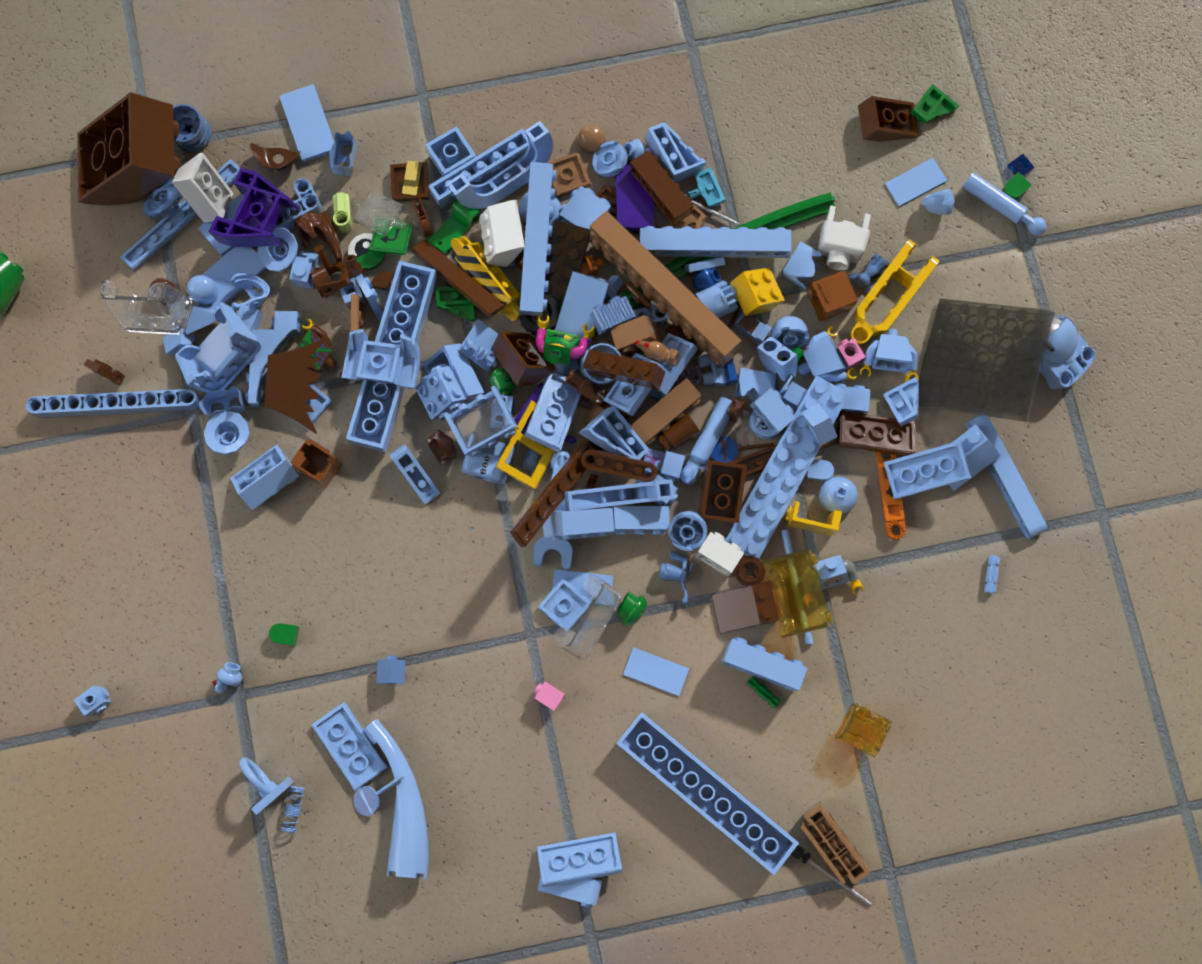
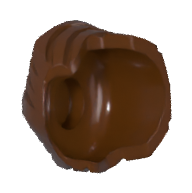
(442, 447)

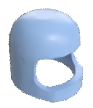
(202, 290)

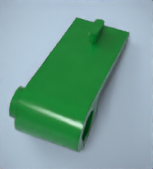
(455, 227)

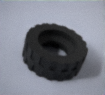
(554, 312)

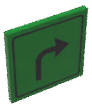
(394, 242)

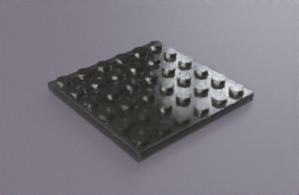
(984, 358)

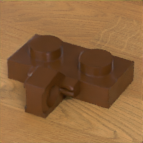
(105, 370)

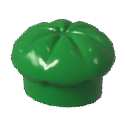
(631, 608)

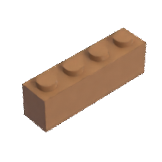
(665, 410)

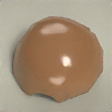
(591, 138)

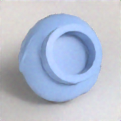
(636, 148)
(227, 676)

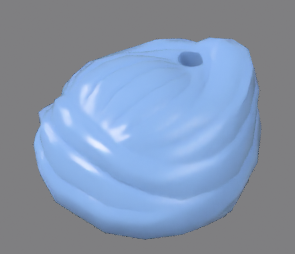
(939, 202)

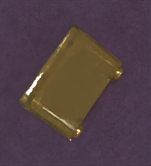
(798, 593)

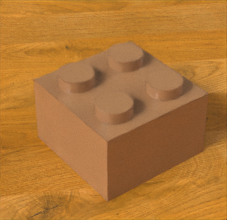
(636, 329)

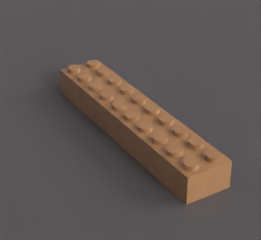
(664, 289)

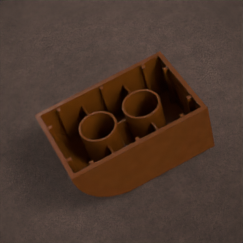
(127, 151)

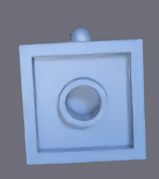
(267, 789)

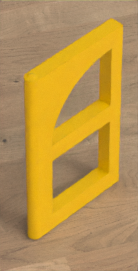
(545, 459)

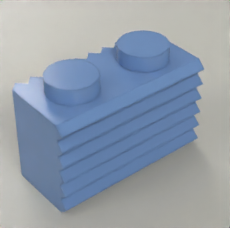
(612, 314)

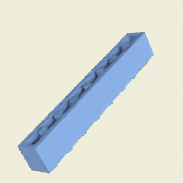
(536, 239)
(716, 242)

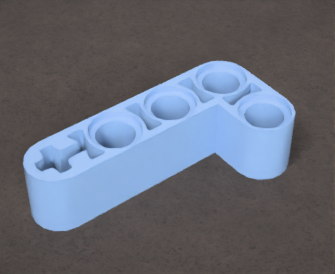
(302, 203)

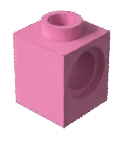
(850, 361)
(548, 695)

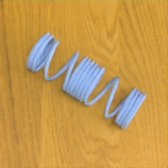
(292, 809)

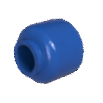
(706, 278)

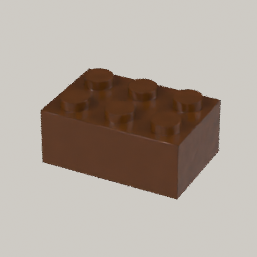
(722, 491)

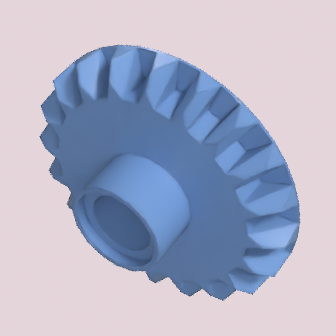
(162, 200)

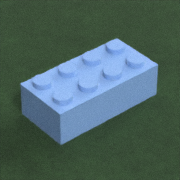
(764, 665)

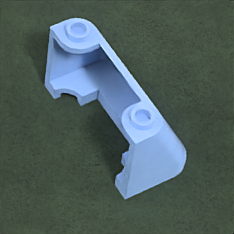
(220, 355)

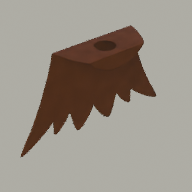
(288, 383)

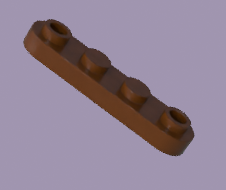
(619, 465)

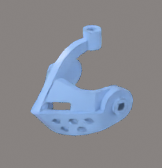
(247, 282)

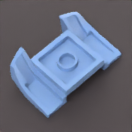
(382, 360)

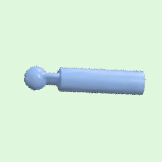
(1003, 203)
(706, 442)

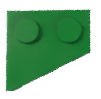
(933, 105)
(454, 302)

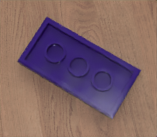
(633, 203)

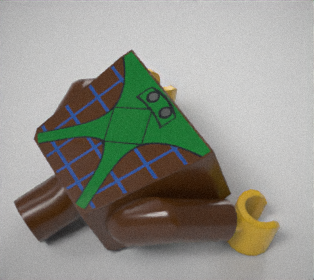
(311, 335)

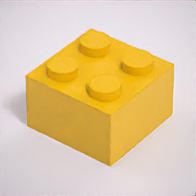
(757, 291)

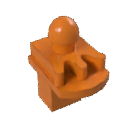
(590, 266)

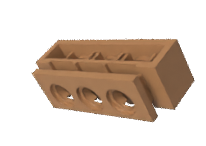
(837, 841)

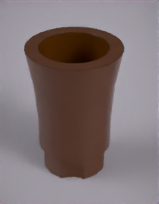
(679, 433)

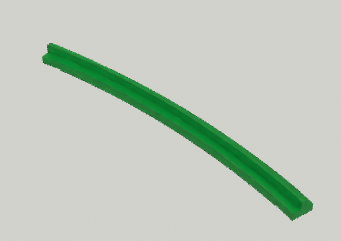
(783, 218)

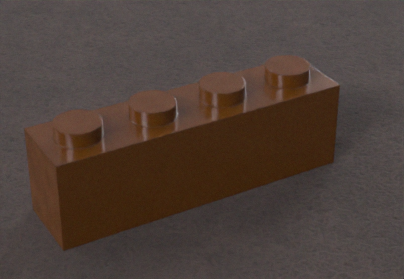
(661, 187)
(624, 369)

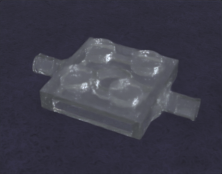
(378, 213)

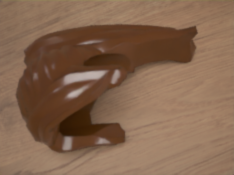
(319, 226)

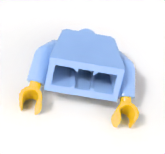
(891, 354)
(824, 359)

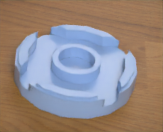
(610, 159)

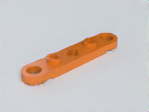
(892, 509)

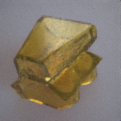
(864, 729)

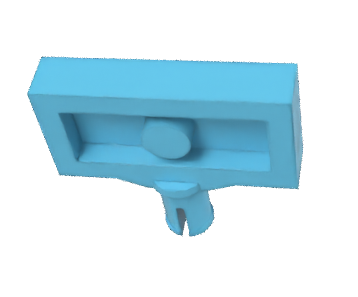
(707, 188)

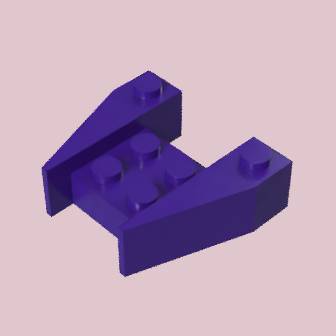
(255, 215)

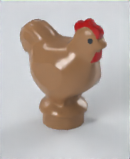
(658, 352)

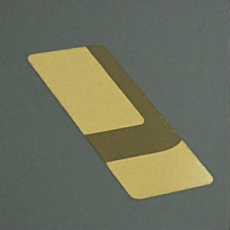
(411, 177)

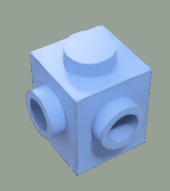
(93, 701)

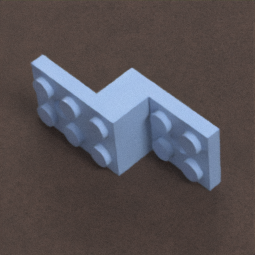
(632, 401)

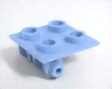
(478, 345)

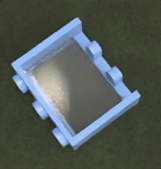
(481, 422)

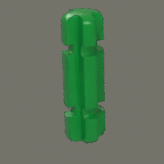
(763, 692)

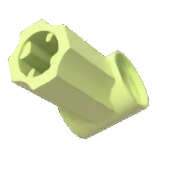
(342, 212)

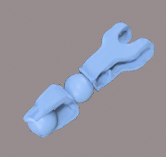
(545, 544)

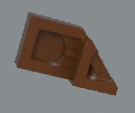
(735, 409)

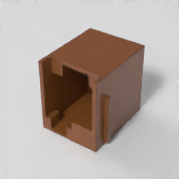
(832, 295)
(316, 462)

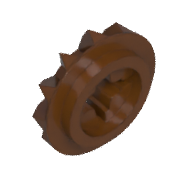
(750, 561)

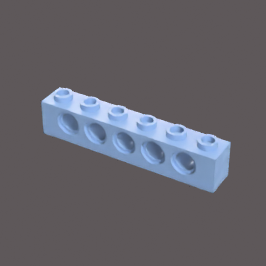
(482, 166)

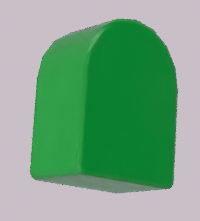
(1016, 186)
(284, 634)

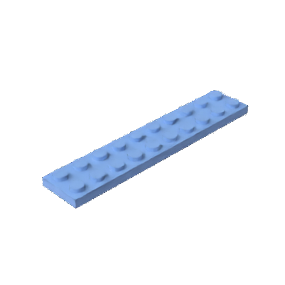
(784, 472)

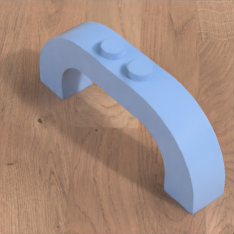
(509, 179)

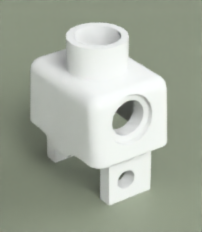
(843, 241)

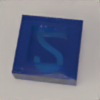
(1021, 165)

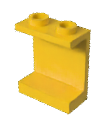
(828, 529)

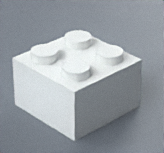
(720, 554)

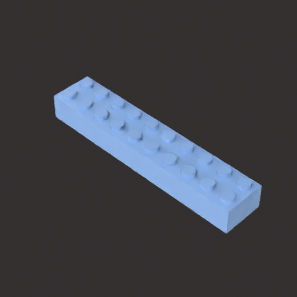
(404, 315)
(707, 793)

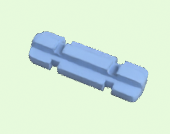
(992, 574)

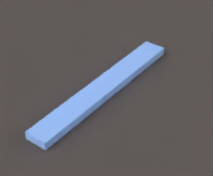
(170, 225)

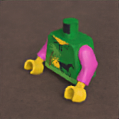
(561, 346)

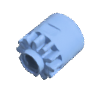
(719, 298)

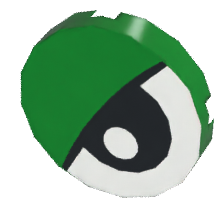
(360, 248)

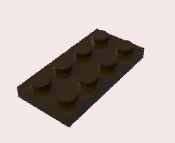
(566, 255)

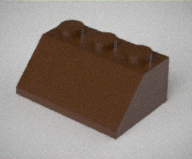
(521, 358)

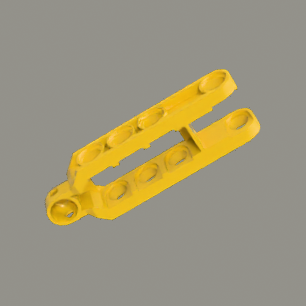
(863, 330)

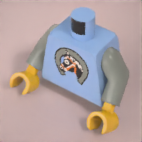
(836, 572)

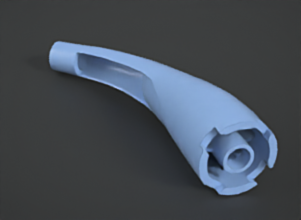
(409, 831)

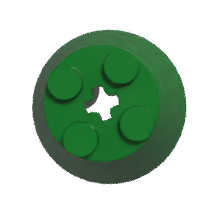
(10, 282)

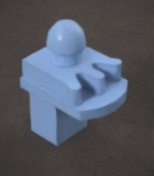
(614, 284)

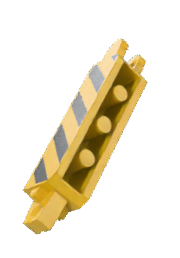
(489, 276)

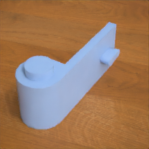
(583, 891)

